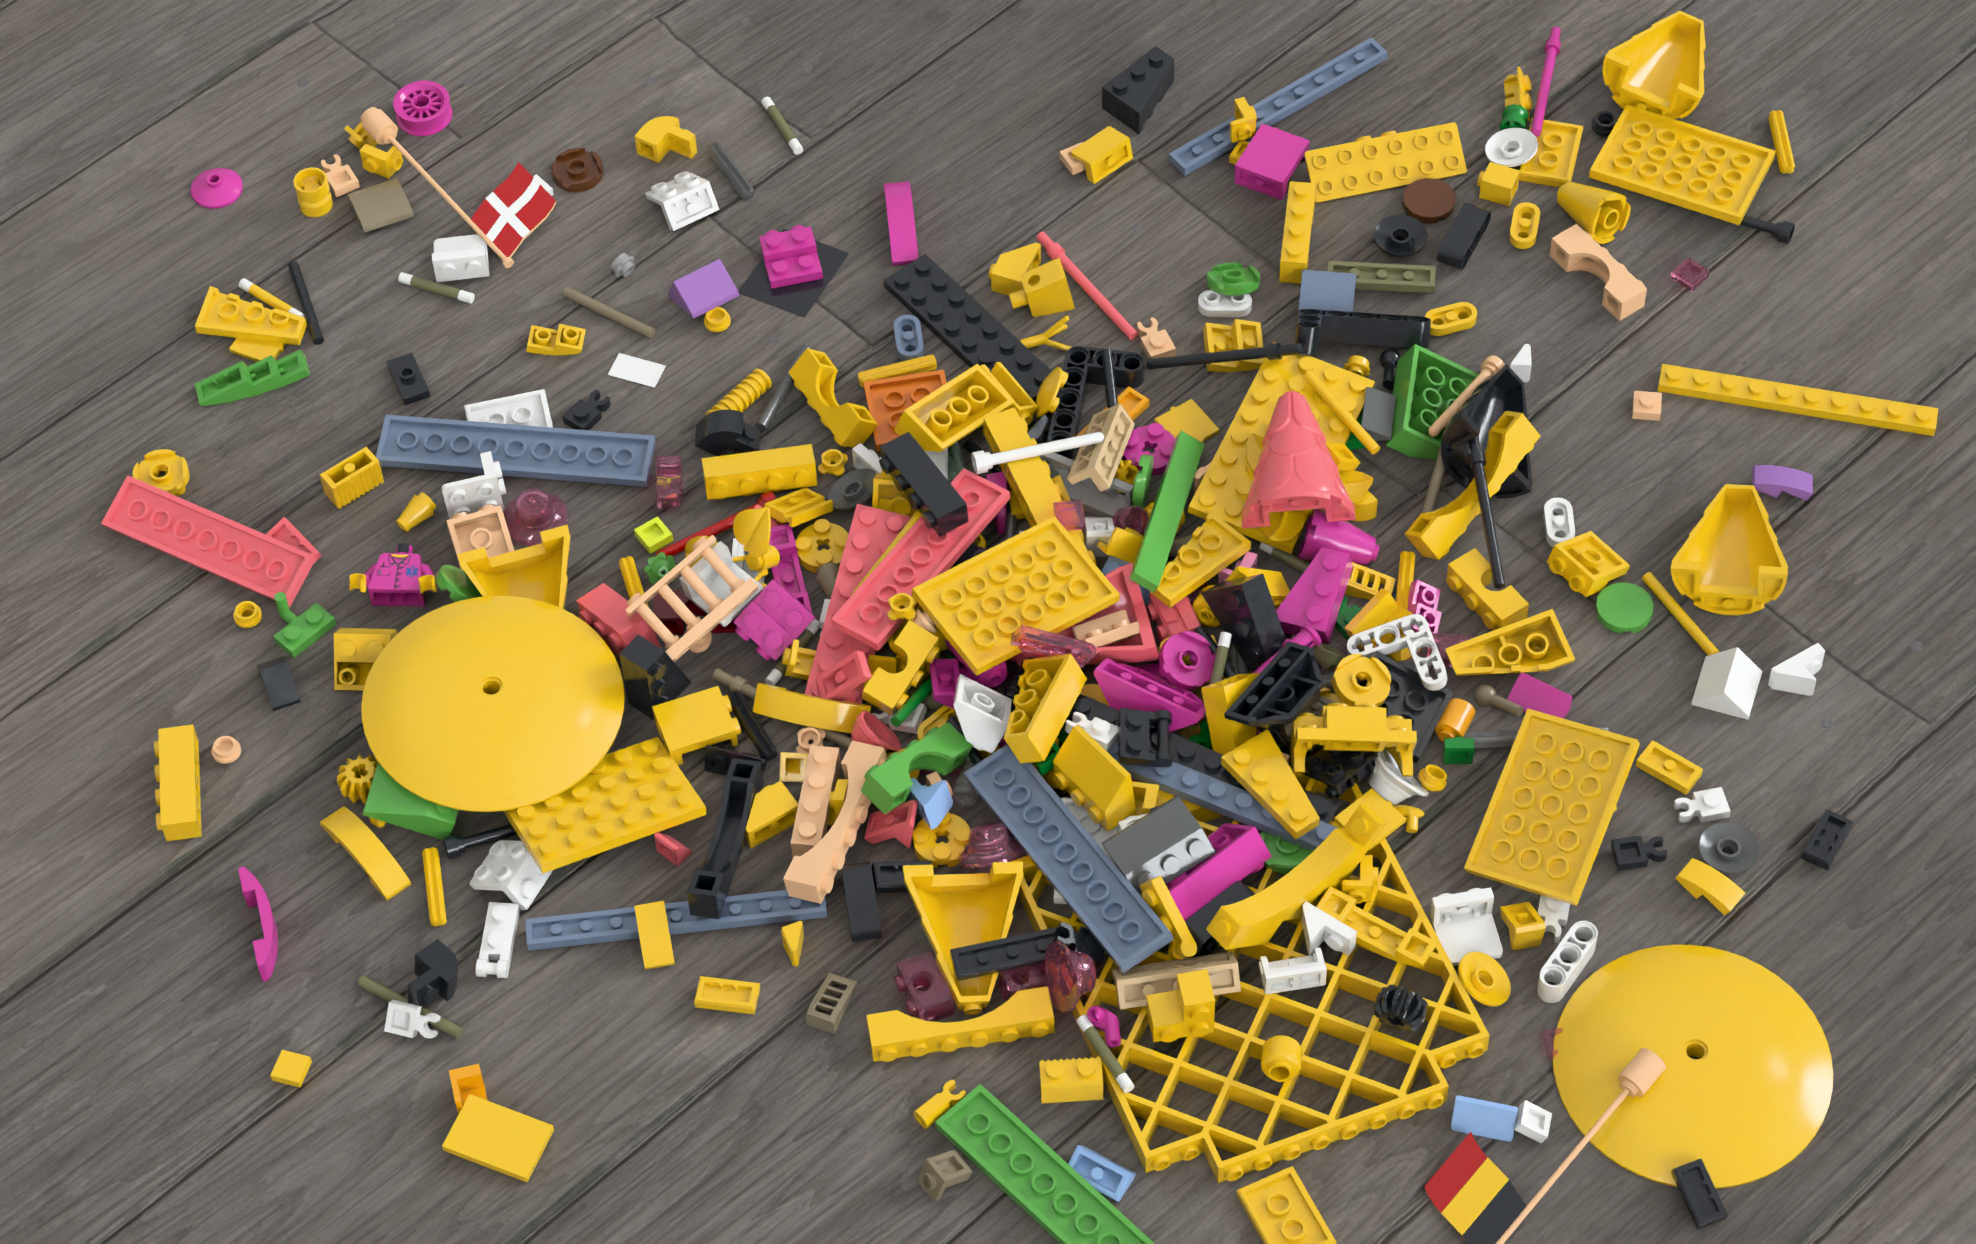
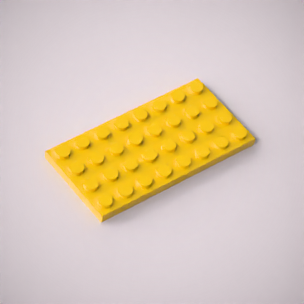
(1229, 474)

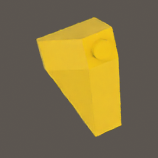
(1521, 647)

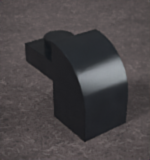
(726, 429)
(436, 974)

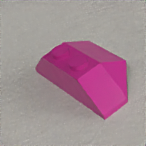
(1140, 690)

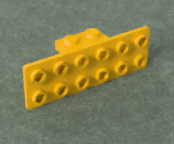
(1385, 161)

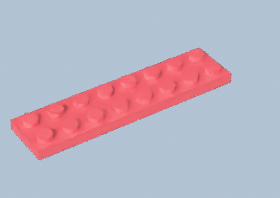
(208, 540)
(867, 540)
(916, 560)

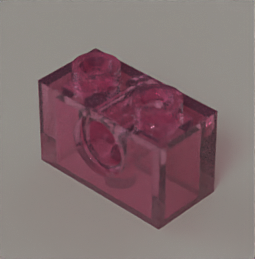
(923, 972)

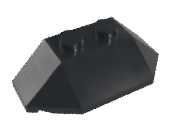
(1279, 690)

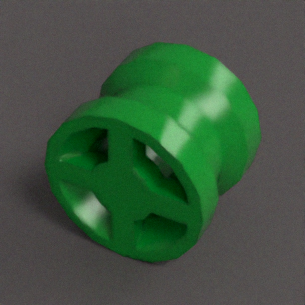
(1514, 117)

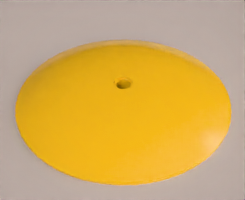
(468, 750)
(1737, 1107)

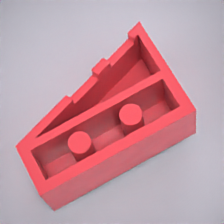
(606, 614)

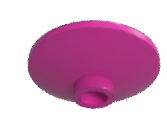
(216, 188)

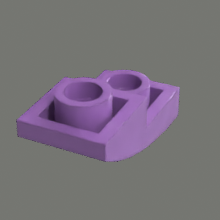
(1775, 479)

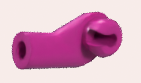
(1107, 1023)

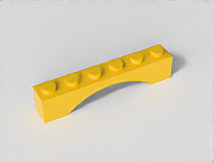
(1506, 446)
(899, 1035)

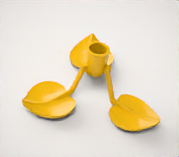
(1288, 524)
(753, 531)

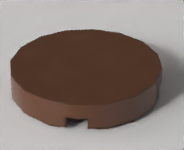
(577, 170)
(1429, 200)

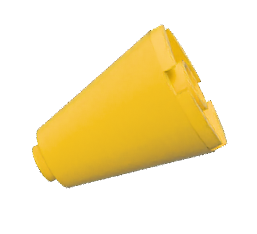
(1594, 209)

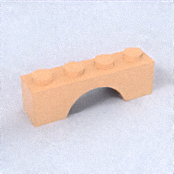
(1578, 251)
(812, 814)

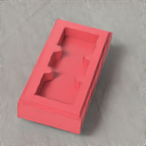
(287, 533)

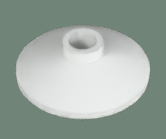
(1511, 147)

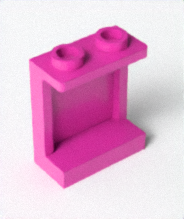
(1270, 161)

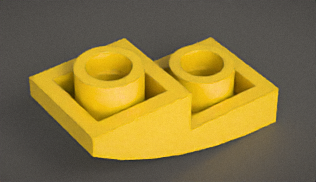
(564, 341)
(1707, 881)
(654, 935)

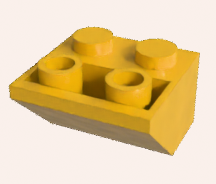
(355, 654)

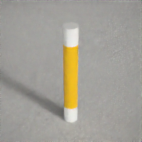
(267, 297)

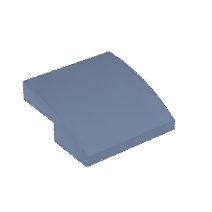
(1327, 290)

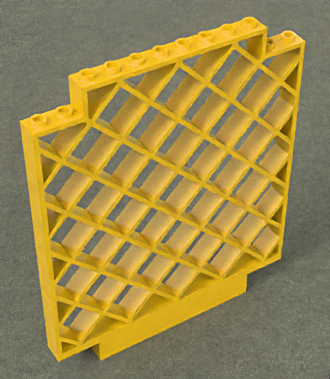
(1322, 1127)

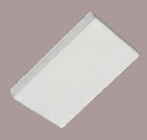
(519, 409)

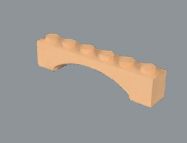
(814, 872)

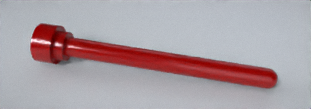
(714, 529)

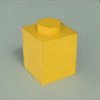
(1498, 184)

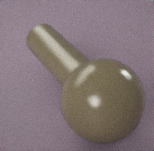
(1486, 696)

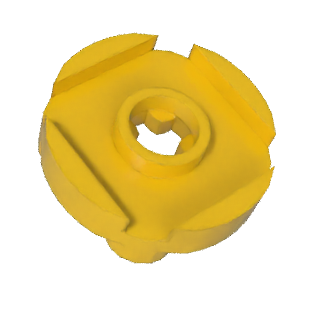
(163, 460)
(818, 534)
(1372, 670)
(947, 854)

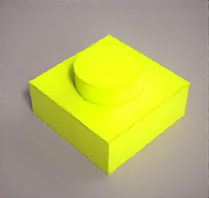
(653, 535)

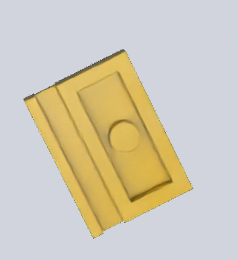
(799, 507)

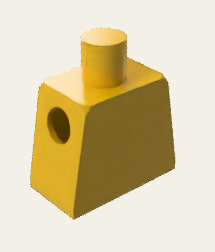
(1044, 290)

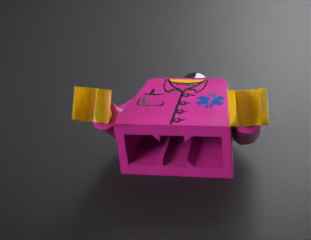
(396, 579)

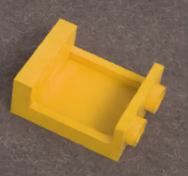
(695, 722)

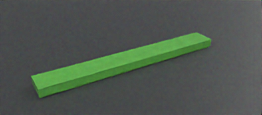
(1166, 511)

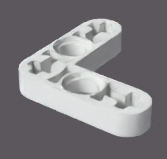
(1412, 640)

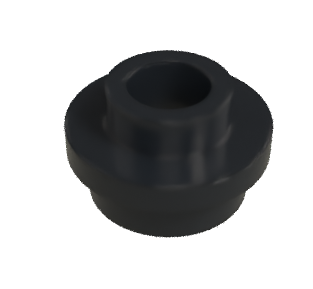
(1604, 122)

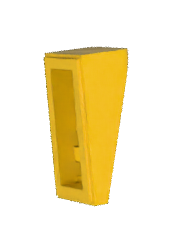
(1367, 575)

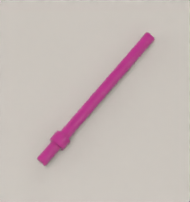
(1552, 49)

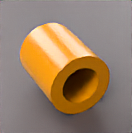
(1455, 719)

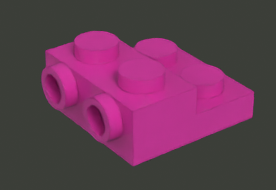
(790, 256)
(773, 620)

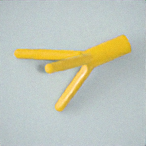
(1041, 339)

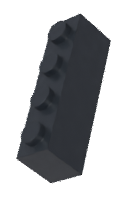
(923, 484)

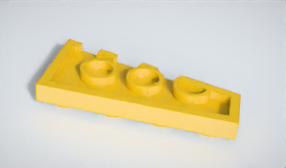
(237, 318)

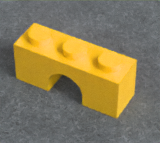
(1469, 577)
(889, 690)

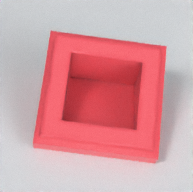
(671, 848)

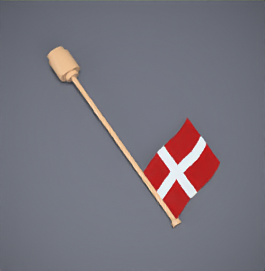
(504, 215)

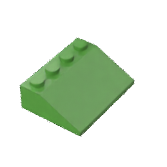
(1423, 391)
(400, 807)

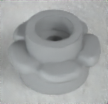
(623, 265)

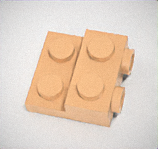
(480, 529)

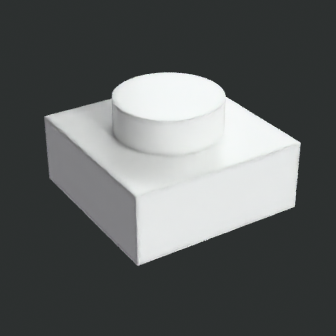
(1533, 1121)

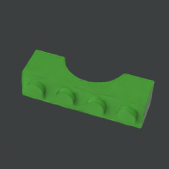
(939, 751)

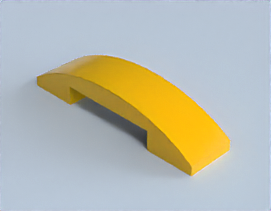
(806, 709)
(367, 851)
(1375, 934)

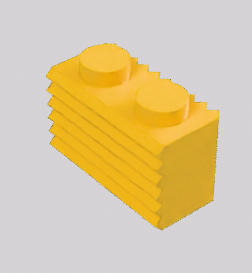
(351, 477)
(1071, 1080)

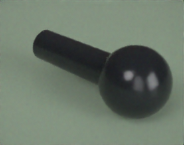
(1389, 360)

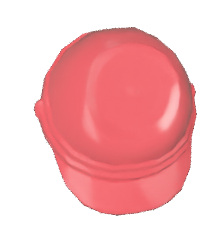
(872, 731)

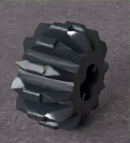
(1400, 1008)

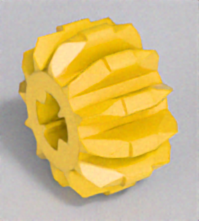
(357, 778)

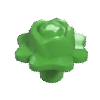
(659, 567)

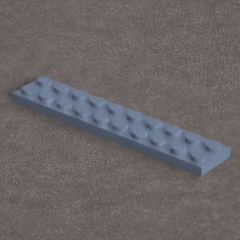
(518, 448)
(1069, 858)

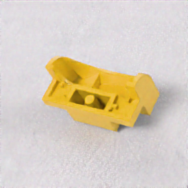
(1353, 730)

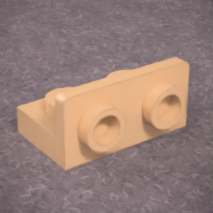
(1107, 629)

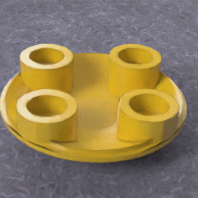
(1048, 390)

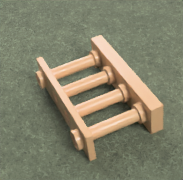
(718, 608)

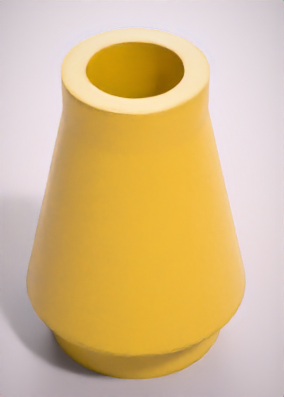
(416, 511)

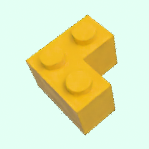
(1184, 1010)

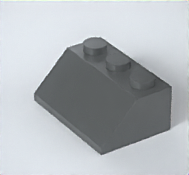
(1159, 845)

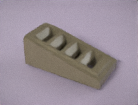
(824, 1021)

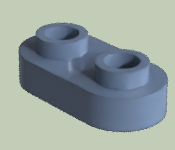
(908, 337)

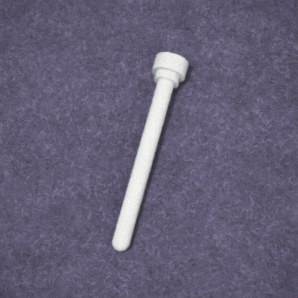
(984, 461)

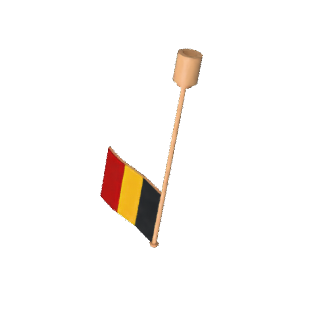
(1482, 1199)

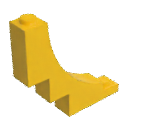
(1334, 860)

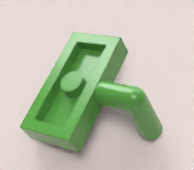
(301, 630)

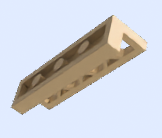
(1104, 457)
(1162, 977)

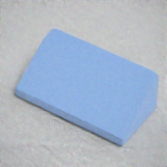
(1484, 1118)
(1102, 1172)

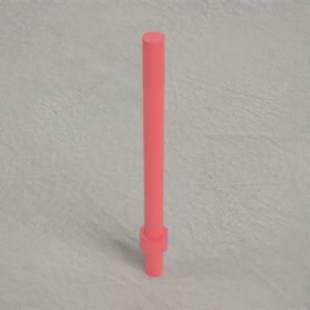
(1055, 251)

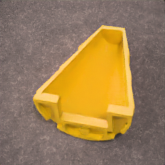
(1660, 67)
(1731, 556)
(529, 572)
(962, 913)

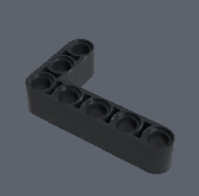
(1359, 328)
(1086, 367)

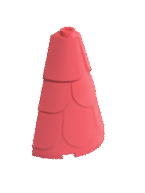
(1295, 468)
(1132, 650)

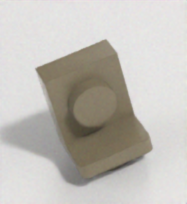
(943, 1172)

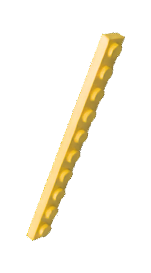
(1798, 399)

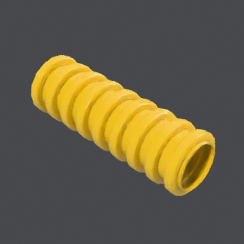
(745, 392)

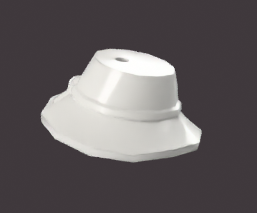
(1390, 783)

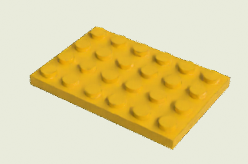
(1682, 164)
(1027, 581)
(616, 803)
(1552, 806)

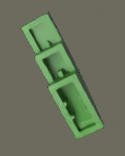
(244, 382)

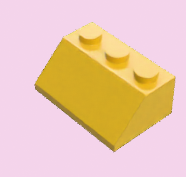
(1094, 779)

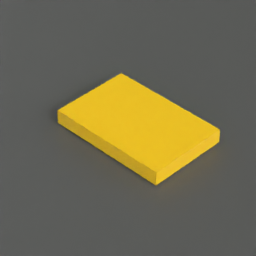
(1555, 154)
(498, 1138)
(1284, 1210)

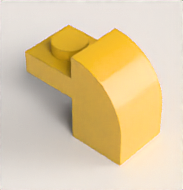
(662, 135)

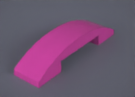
(901, 223)
(788, 570)
(266, 948)

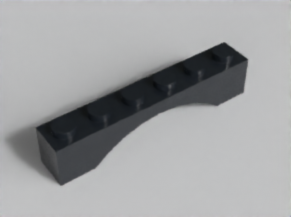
(715, 873)

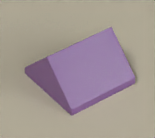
(703, 289)

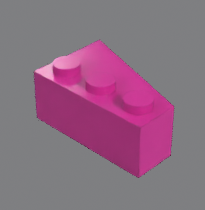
(1317, 595)

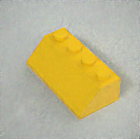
(953, 410)

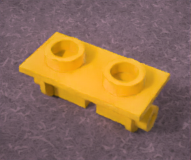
(1516, 90)

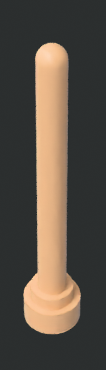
(1487, 367)

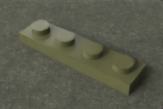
(1388, 276)

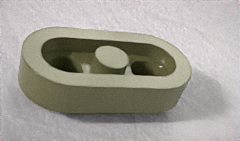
(1326, 655)

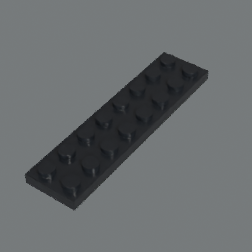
(963, 323)

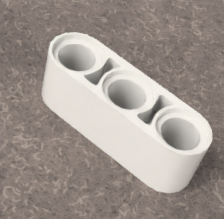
(1566, 973)

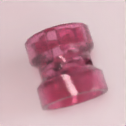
(1136, 518)

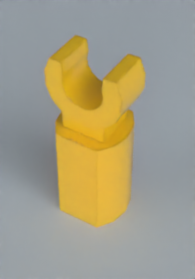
(937, 1105)

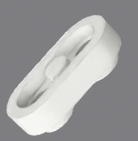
(1220, 305)
(1559, 525)

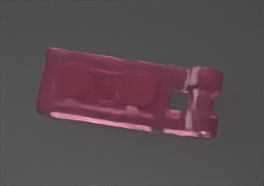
(1052, 644)

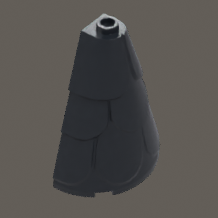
(1494, 396)

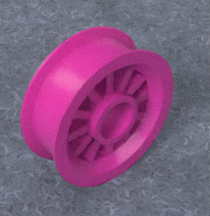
(422, 108)

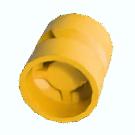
(313, 192)

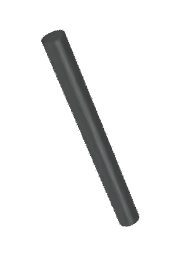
(779, 395)

